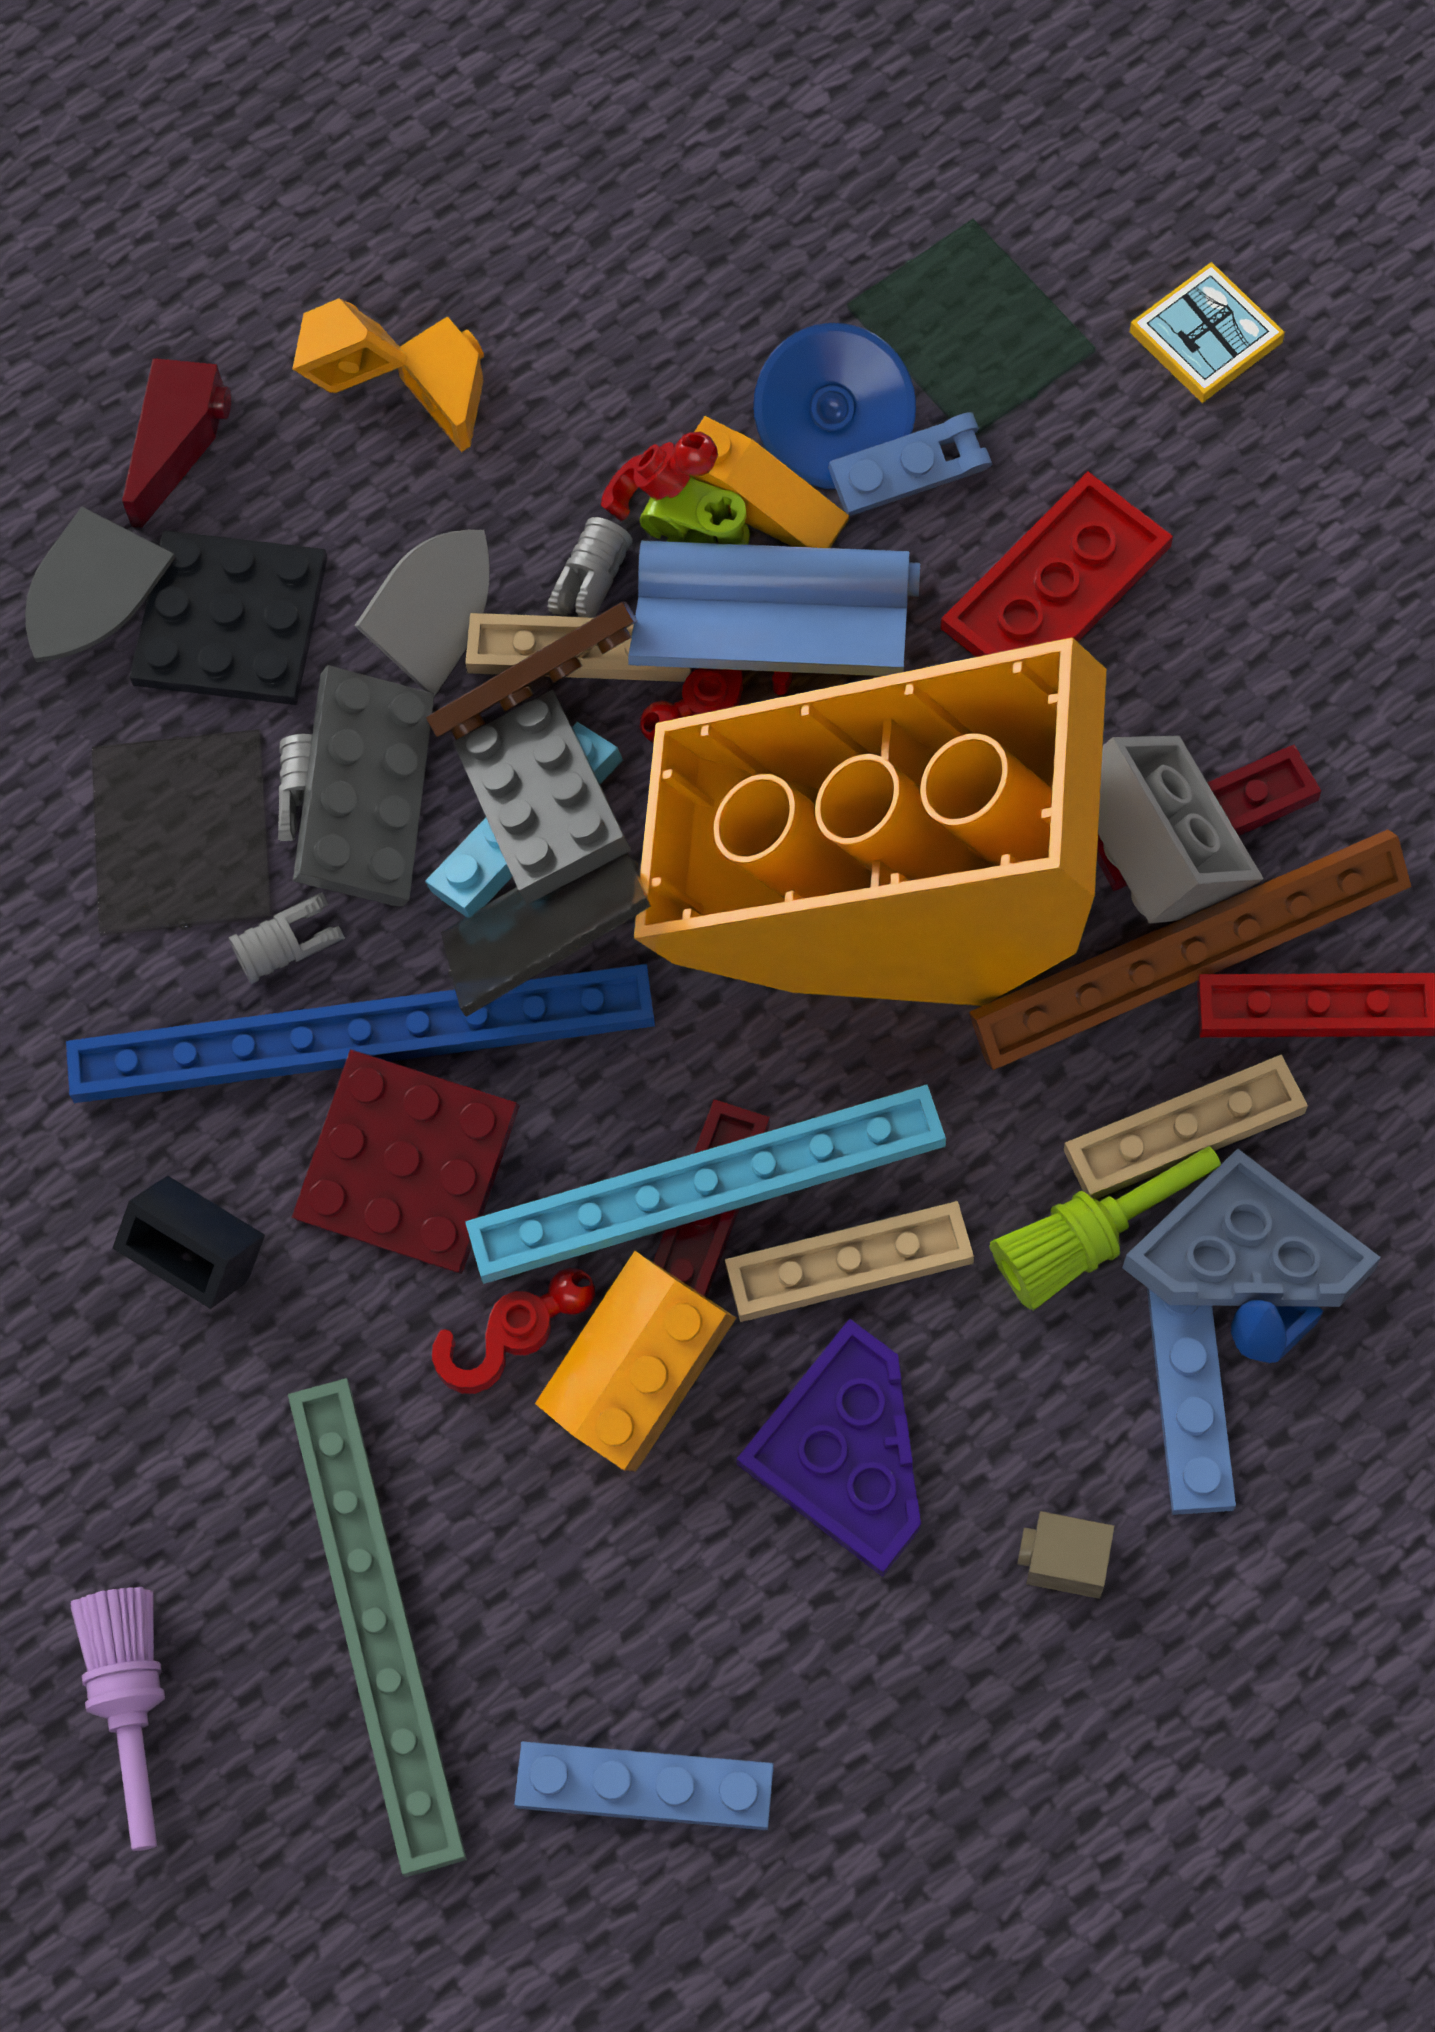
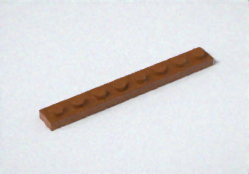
(1190, 947)

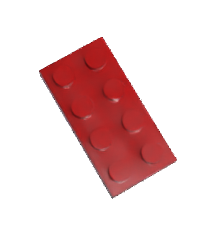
(1059, 573)

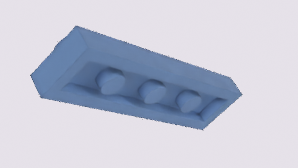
(1191, 1407)
(644, 1785)

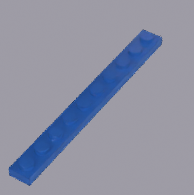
(380, 1028)

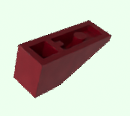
(173, 431)

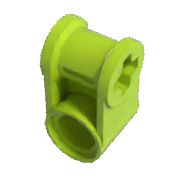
(698, 516)

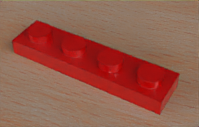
(1316, 1005)

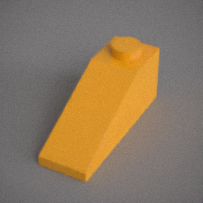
(773, 494)

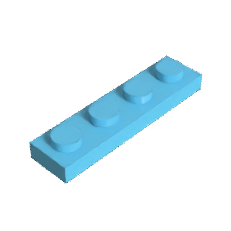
(477, 865)

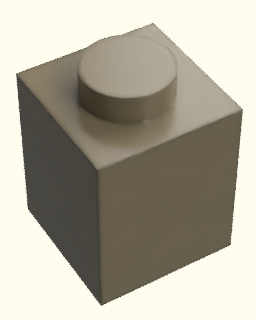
(1067, 1554)

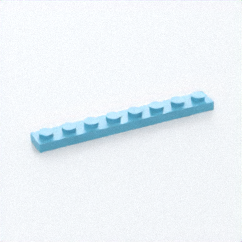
(705, 1184)

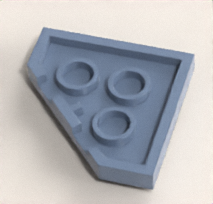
(1249, 1241)

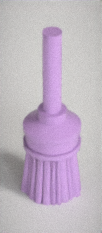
(123, 1687)

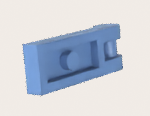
(908, 465)

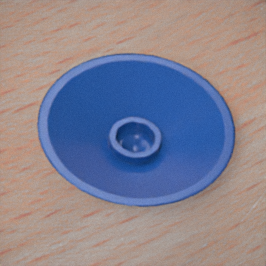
(830, 397)

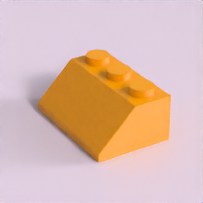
(634, 1362)

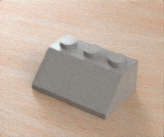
(1168, 830)

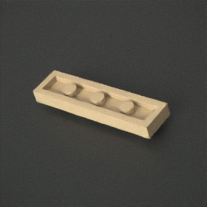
(506, 639)
(1185, 1125)
(849, 1261)

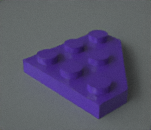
(844, 1450)

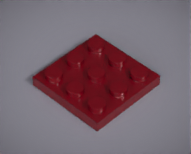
(405, 1161)

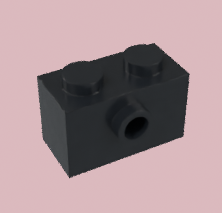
(188, 1241)

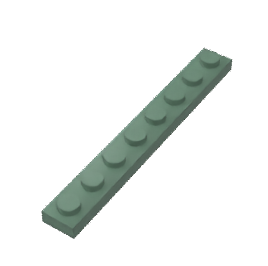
(376, 1629)

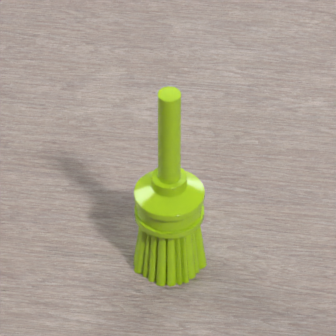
(1084, 1232)

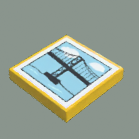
(1206, 332)

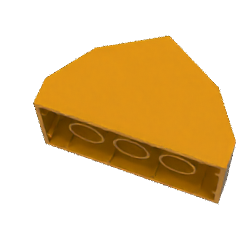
(883, 830)

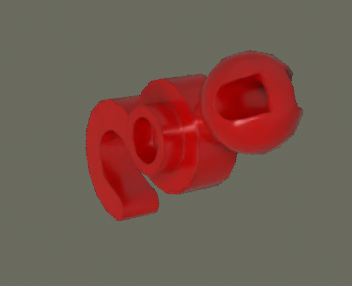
(660, 471)
(702, 693)
(516, 1326)

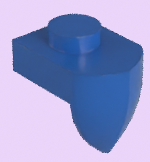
(1271, 1331)

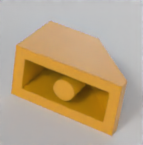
(344, 347)
(446, 377)

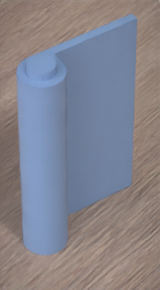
(772, 608)

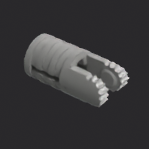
(590, 568)
(293, 775)
(274, 943)

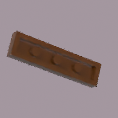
(555, 660)

